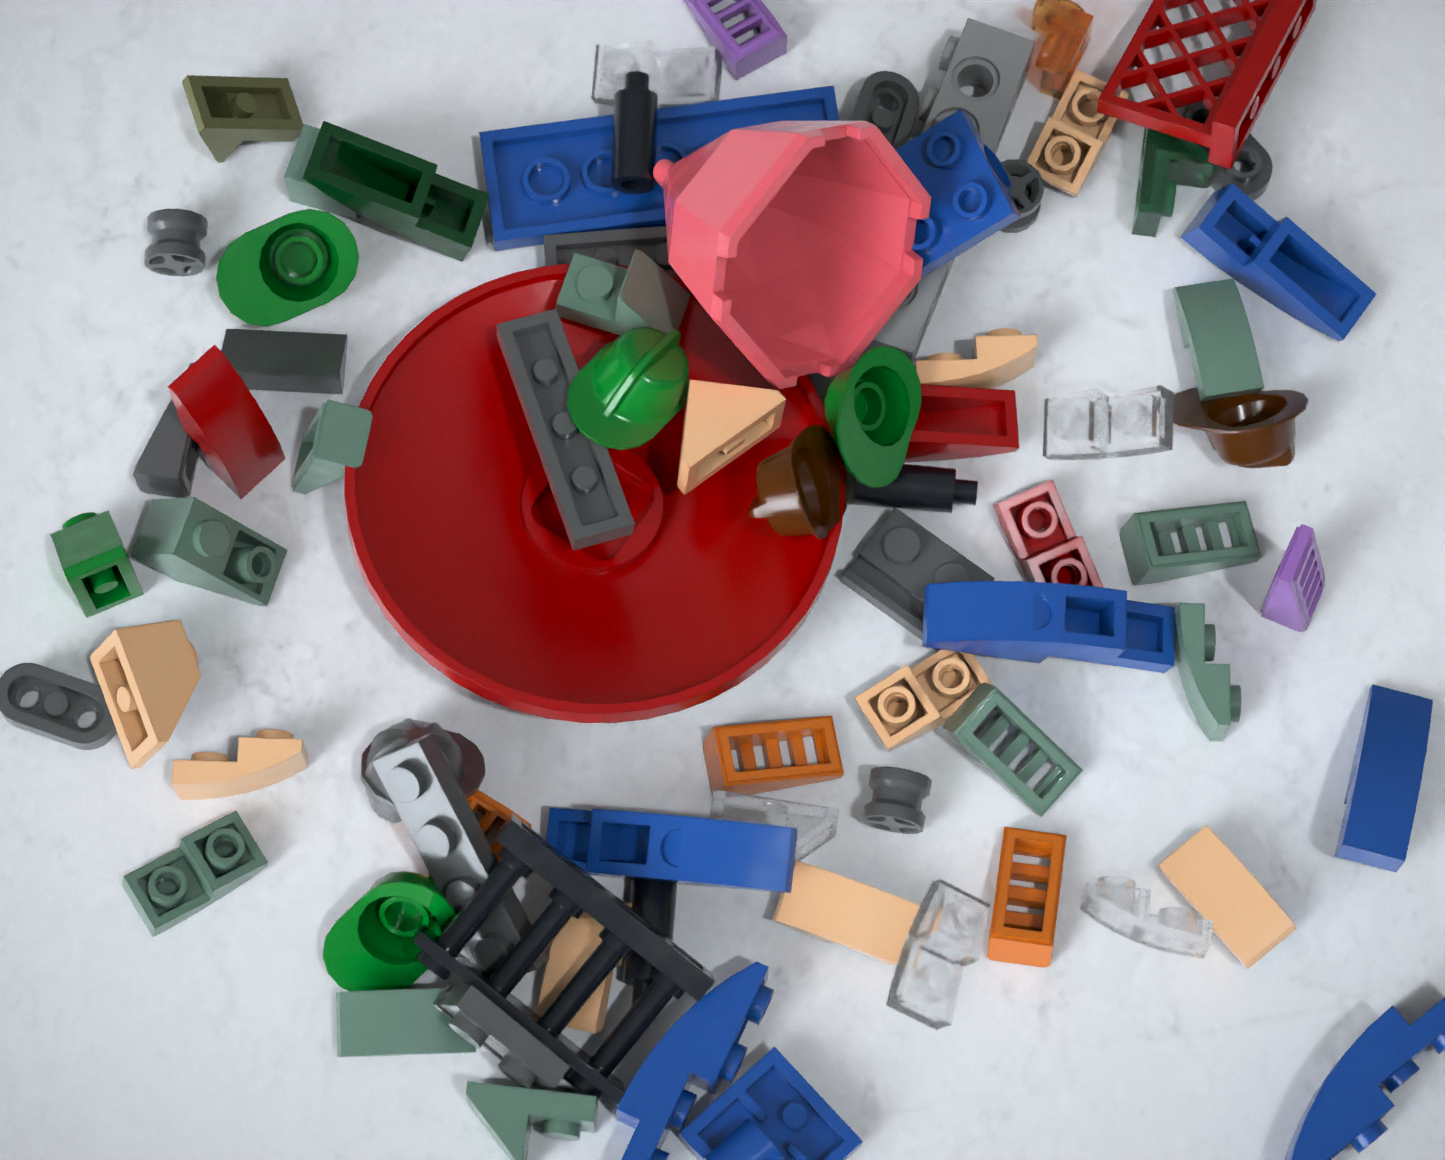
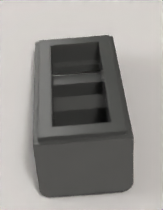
(168, 459)

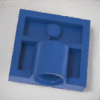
(965, 190)
(770, 1117)

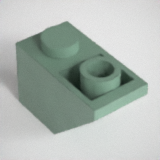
(208, 550)

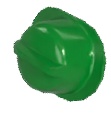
(287, 267)
(630, 388)
(874, 414)
(374, 938)

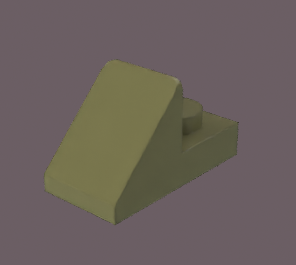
(241, 110)

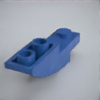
(1051, 620)
(676, 848)
(694, 1051)
(1350, 1098)

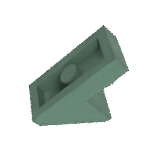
(621, 297)
(512, 1111)

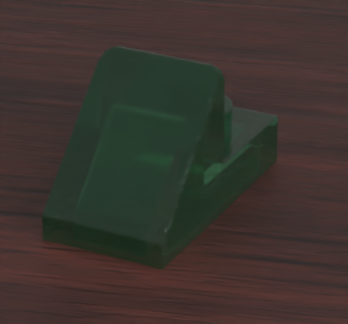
(1163, 166)

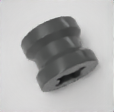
(1026, 191)
(176, 242)
(897, 800)

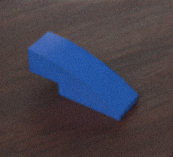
(1278, 262)
(1385, 779)

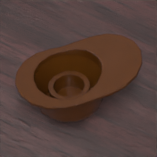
(1246, 428)
(801, 486)

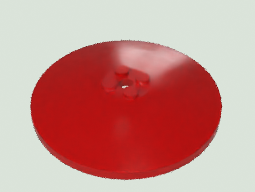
(477, 560)

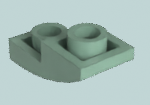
(1219, 339)
(1205, 685)
(195, 874)
(394, 1024)

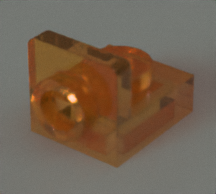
(1067, 39)

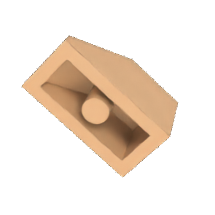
(146, 684)

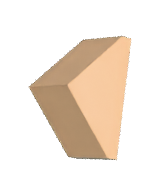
(722, 425)

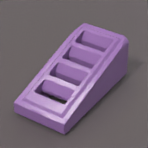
(754, 52)
(1296, 583)

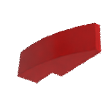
(226, 422)
(963, 424)

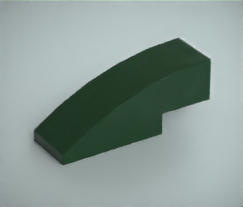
(396, 190)

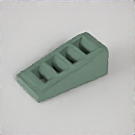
(330, 443)
(1151, 550)
(975, 710)

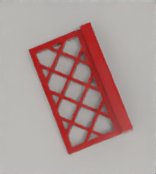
(1240, 94)

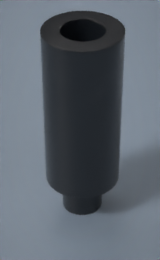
(634, 135)
(920, 489)
(657, 905)

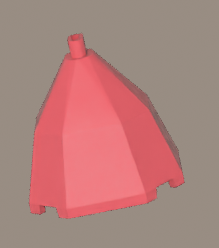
(795, 239)

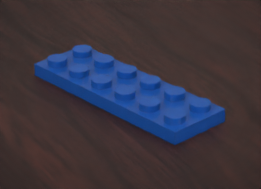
(560, 172)

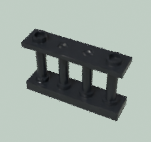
(571, 896)

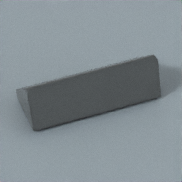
(287, 360)

